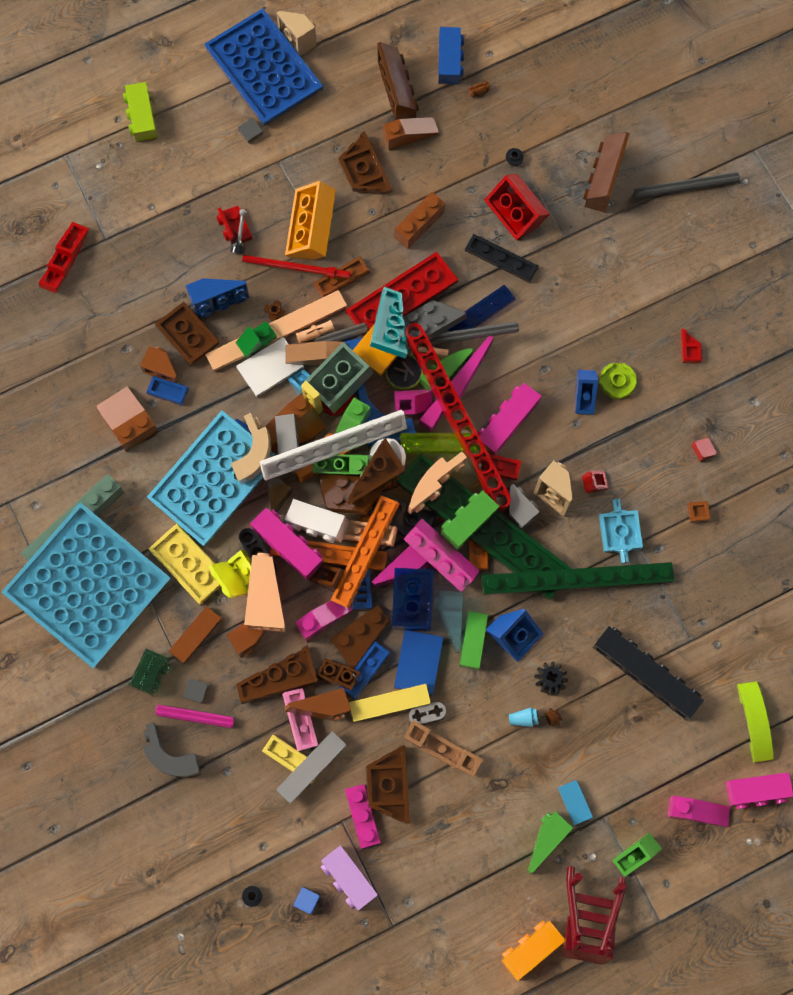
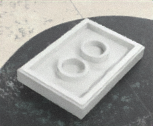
(267, 368)

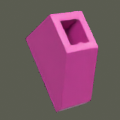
(412, 401)

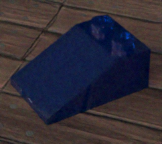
(412, 599)

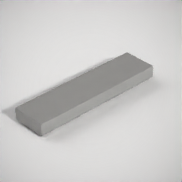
(311, 767)

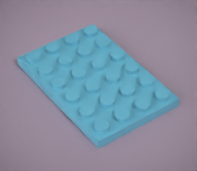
(202, 485)

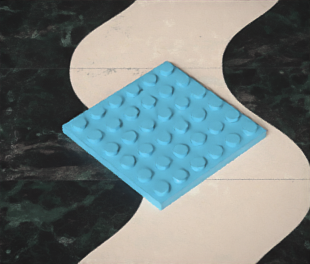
(86, 585)

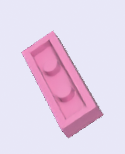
(300, 724)

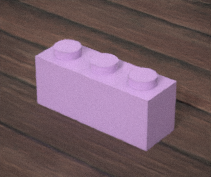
(348, 878)

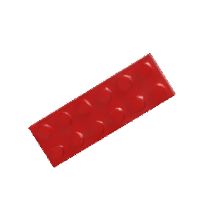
(417, 287)

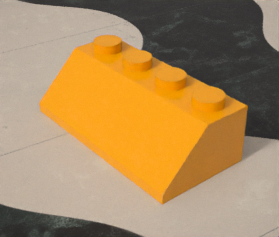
(310, 221)

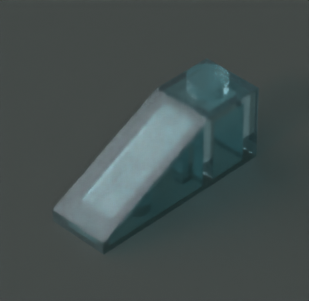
(450, 613)

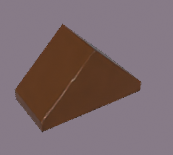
(327, 577)

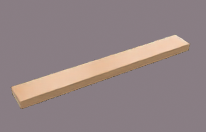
(282, 327)

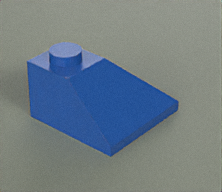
(515, 633)

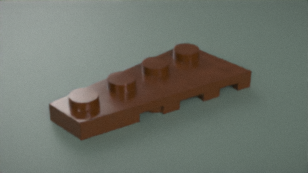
(287, 675)

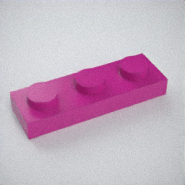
(362, 816)

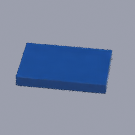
(418, 660)

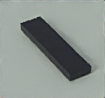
(501, 258)

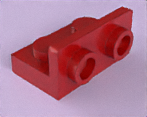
(231, 220)

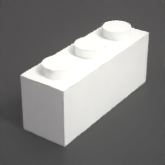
(317, 521)

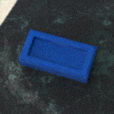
(167, 390)

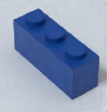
(450, 55)

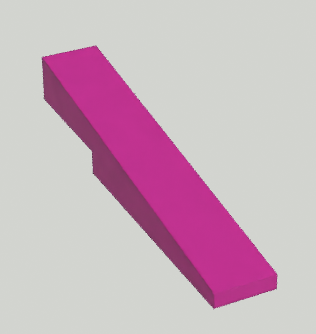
(460, 384)

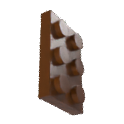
(187, 333)

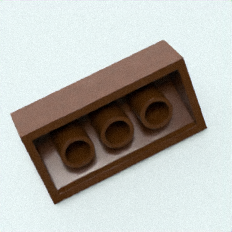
(396, 82)
(606, 171)

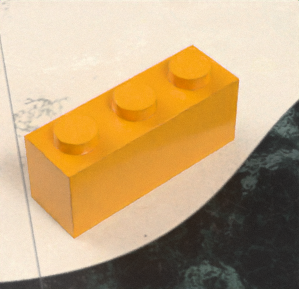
(532, 949)

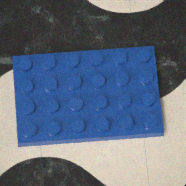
(263, 67)

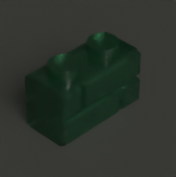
(149, 672)

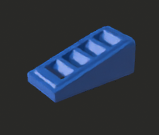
(363, 605)

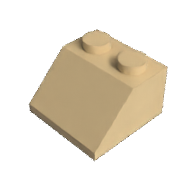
(297, 30)

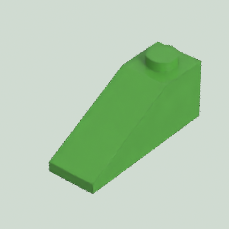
(549, 836)

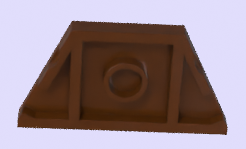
(363, 168)
(337, 489)
(388, 785)

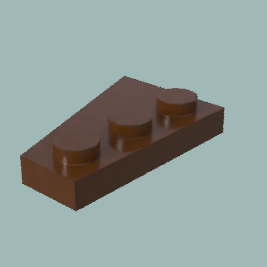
(358, 636)

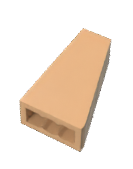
(263, 598)

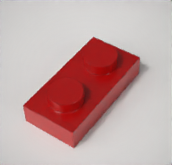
(506, 467)

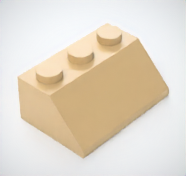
(555, 487)

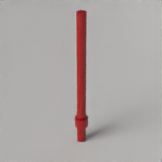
(331, 272)

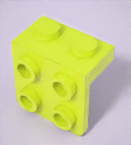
(233, 574)

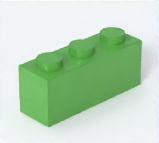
(469, 519)

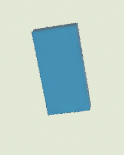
(575, 802)

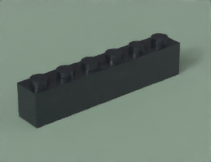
(648, 673)

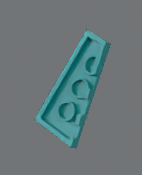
(389, 324)

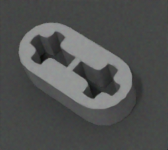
(425, 709)

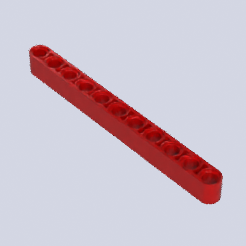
(456, 407)

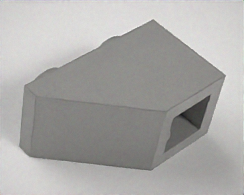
(520, 509)

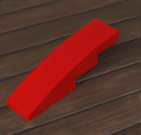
(64, 257)

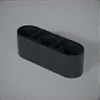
(254, 545)

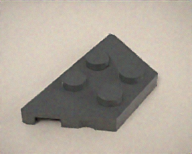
(434, 319)

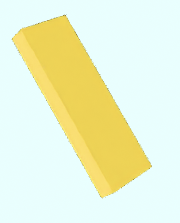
(312, 396)
(284, 753)

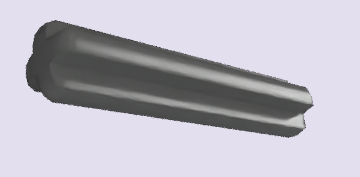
(345, 334)

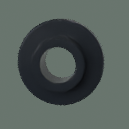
(514, 161)
(252, 903)

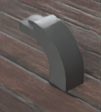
(178, 767)

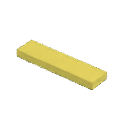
(389, 702)

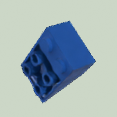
(215, 295)

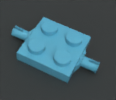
(620, 531)

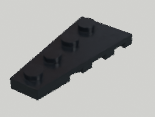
(404, 520)

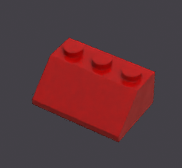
(516, 206)

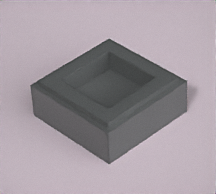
(250, 130)
(195, 690)

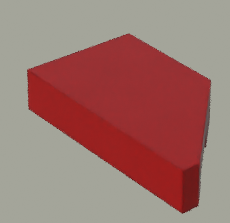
(690, 348)

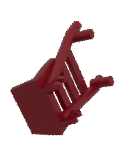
(572, 943)

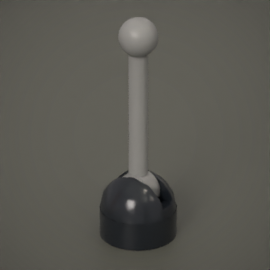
(238, 246)

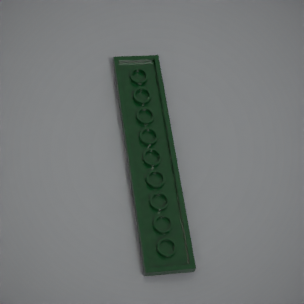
(496, 536)

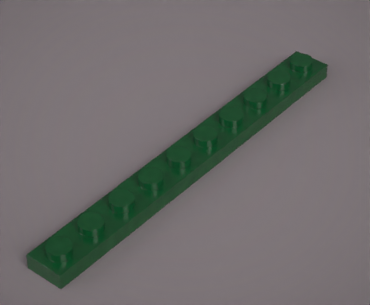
(577, 578)

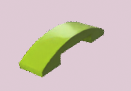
(757, 721)

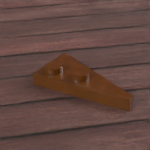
(380, 469)

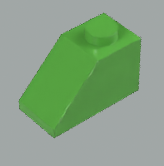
(355, 415)
(637, 854)

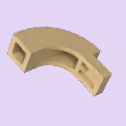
(249, 466)

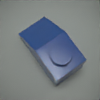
(586, 391)

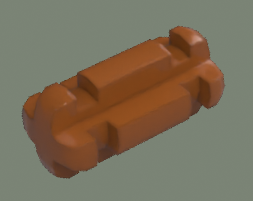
(479, 88)

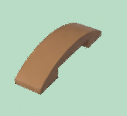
(442, 749)

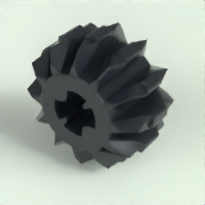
(558, 682)

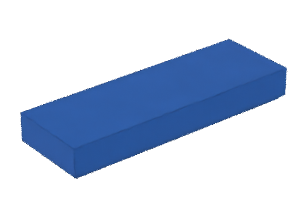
(368, 667)

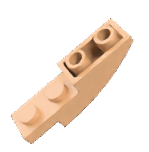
(429, 484)

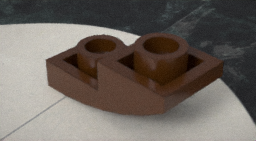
(338, 675)

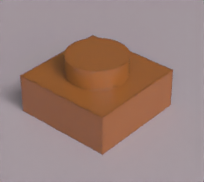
(698, 511)

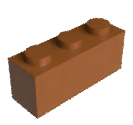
(420, 220)

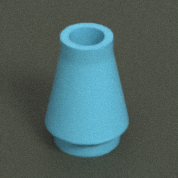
(526, 717)

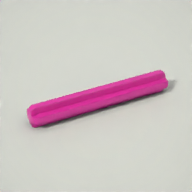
(194, 716)

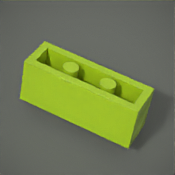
(139, 112)

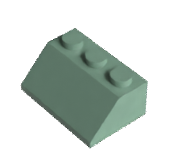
(339, 377)

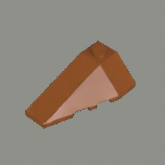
(306, 418)

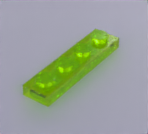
(432, 443)

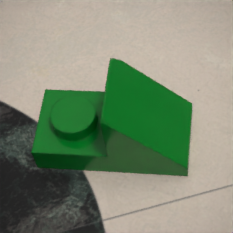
(255, 339)

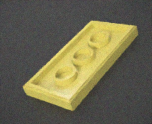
(186, 563)

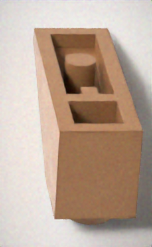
(310, 353)

